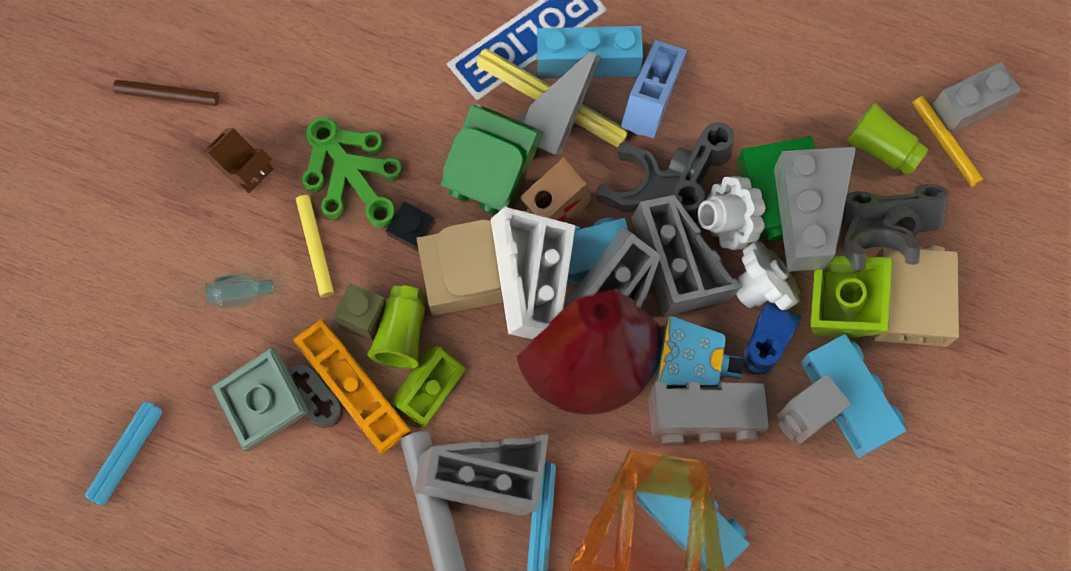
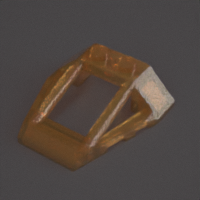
(663, 477)

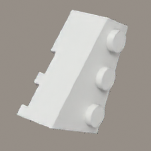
(532, 268)

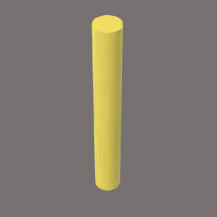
(314, 246)

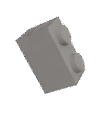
(976, 98)
(812, 410)

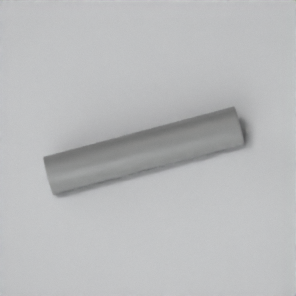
(434, 511)

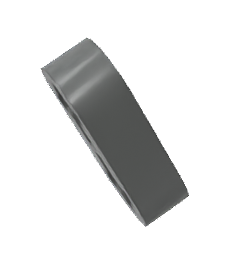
(319, 390)

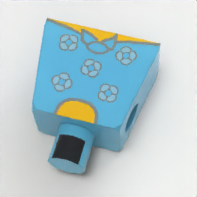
(694, 355)

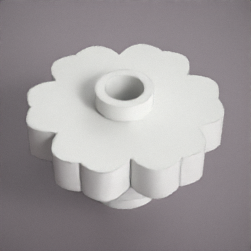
(733, 212)
(766, 279)

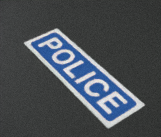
(518, 39)

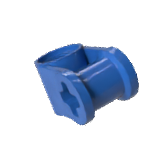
(772, 334)

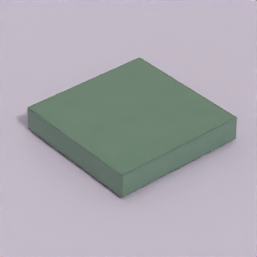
(260, 399)

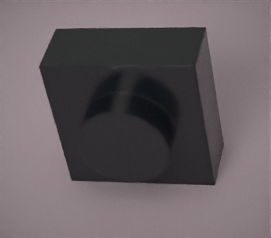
(410, 224)

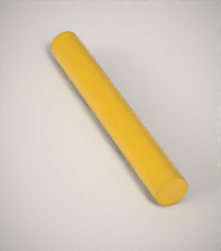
(947, 141)

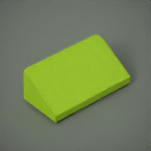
(428, 385)

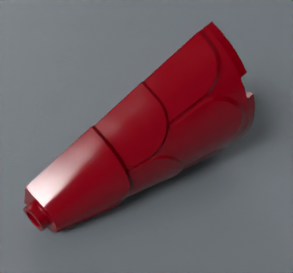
(593, 354)

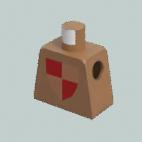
(561, 190)

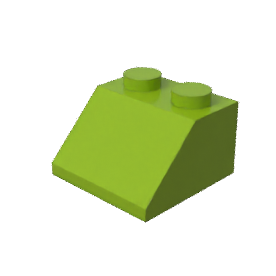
(851, 299)

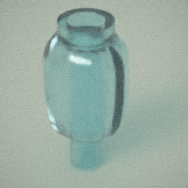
(236, 290)

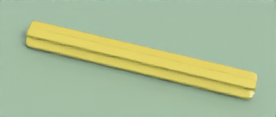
(535, 87)

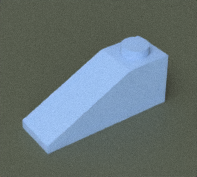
(653, 89)

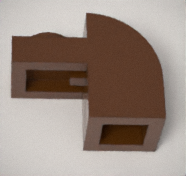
(238, 159)

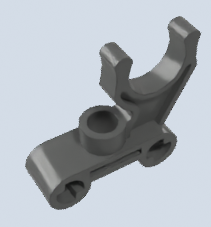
(682, 176)
(874, 222)

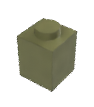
(360, 311)

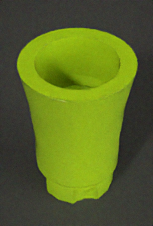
(887, 140)
(400, 329)

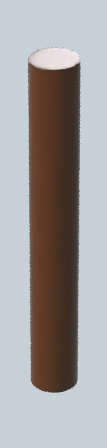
(166, 92)

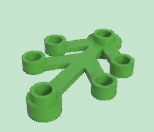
(348, 167)

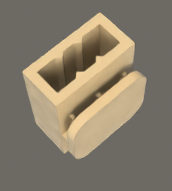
(460, 268)
(923, 298)

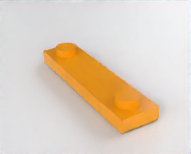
(352, 386)

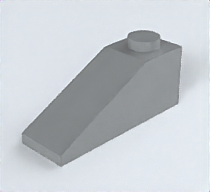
(559, 105)

